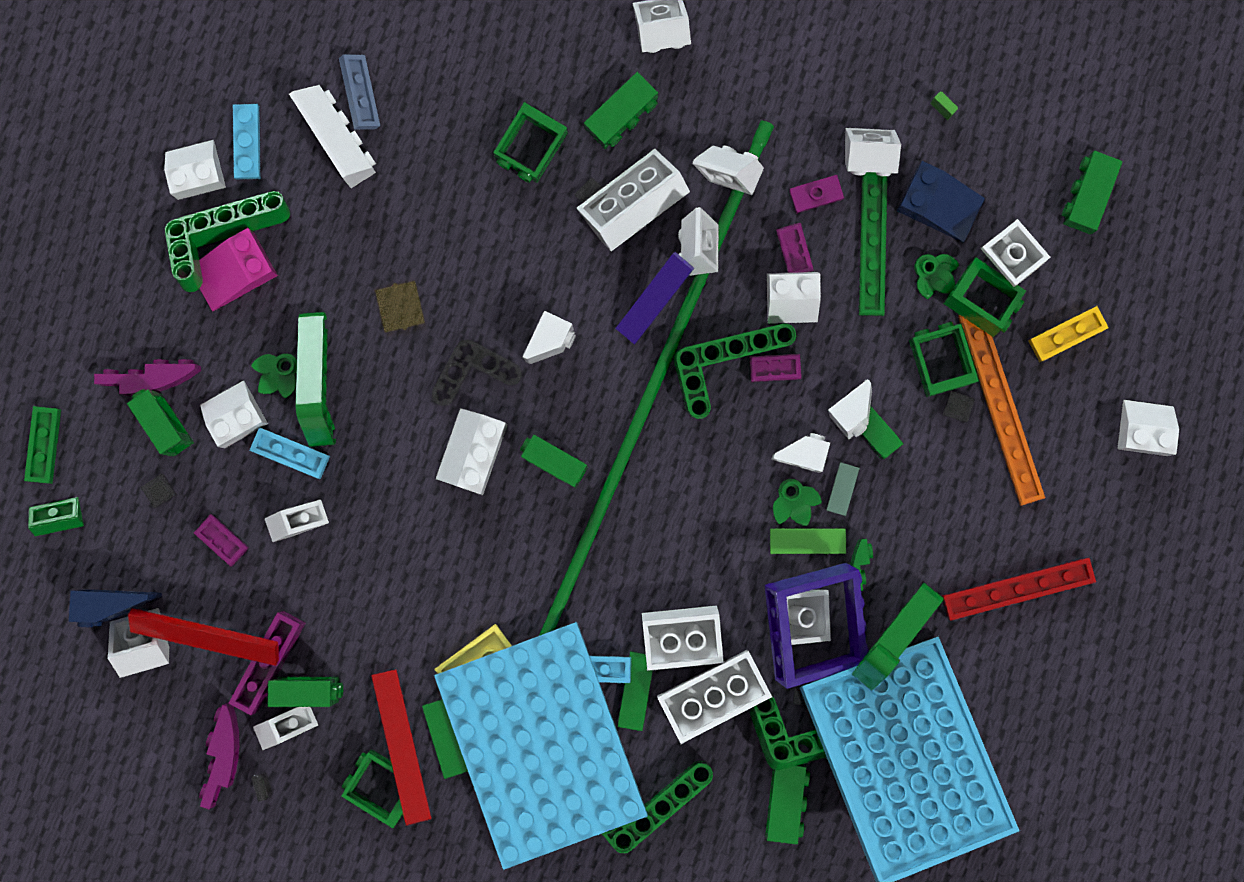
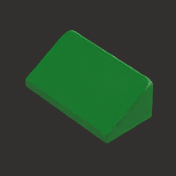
(55, 517)

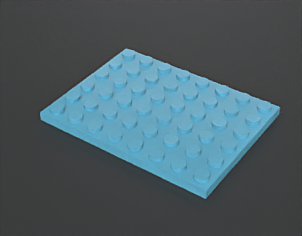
(540, 745)
(909, 763)

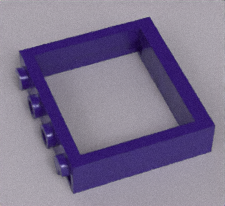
(779, 625)

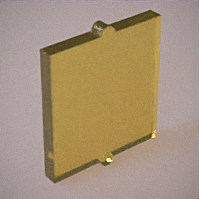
(400, 306)

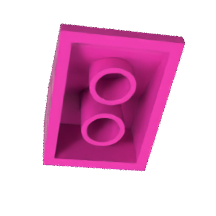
(234, 269)

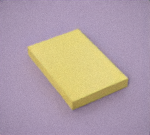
(485, 644)

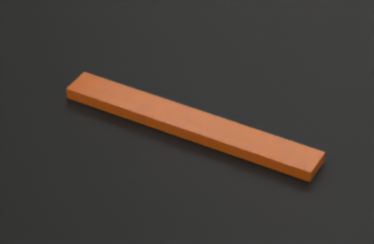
(1003, 413)

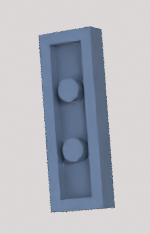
(359, 92)

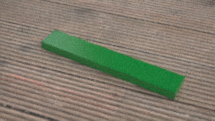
(873, 245)

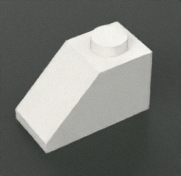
(853, 411)
(805, 453)
(296, 520)
(285, 726)

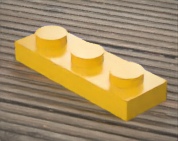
(1068, 334)

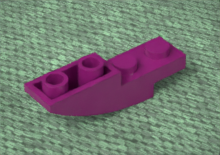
(157, 376)
(224, 746)

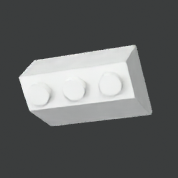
(471, 451)
(682, 638)

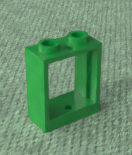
(540, 120)
(974, 313)
(963, 351)
(160, 422)
(553, 460)
(304, 691)
(360, 801)

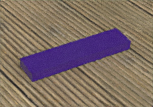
(655, 298)

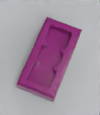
(816, 194)
(794, 249)
(775, 368)
(221, 540)

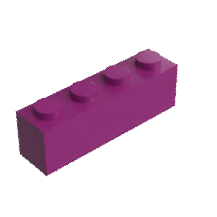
(254, 683)

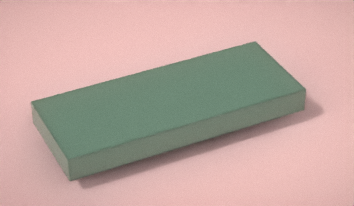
(842, 489)

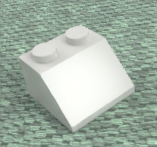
(662, 24)
(872, 151)
(730, 168)
(193, 170)
(699, 242)
(1015, 253)
(793, 297)
(549, 338)
(232, 415)
(1148, 428)
(809, 617)
(134, 652)

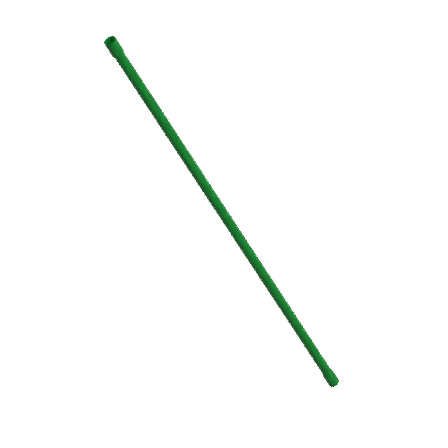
(758, 143)

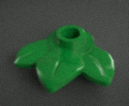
(939, 275)
(273, 375)
(795, 506)

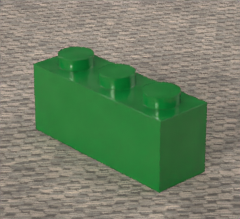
(621, 111)
(1091, 192)
(786, 804)

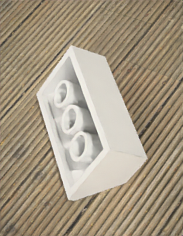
(333, 134)
(634, 199)
(714, 696)

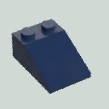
(940, 202)
(93, 606)

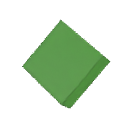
(944, 105)

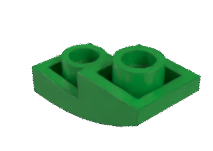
(861, 556)

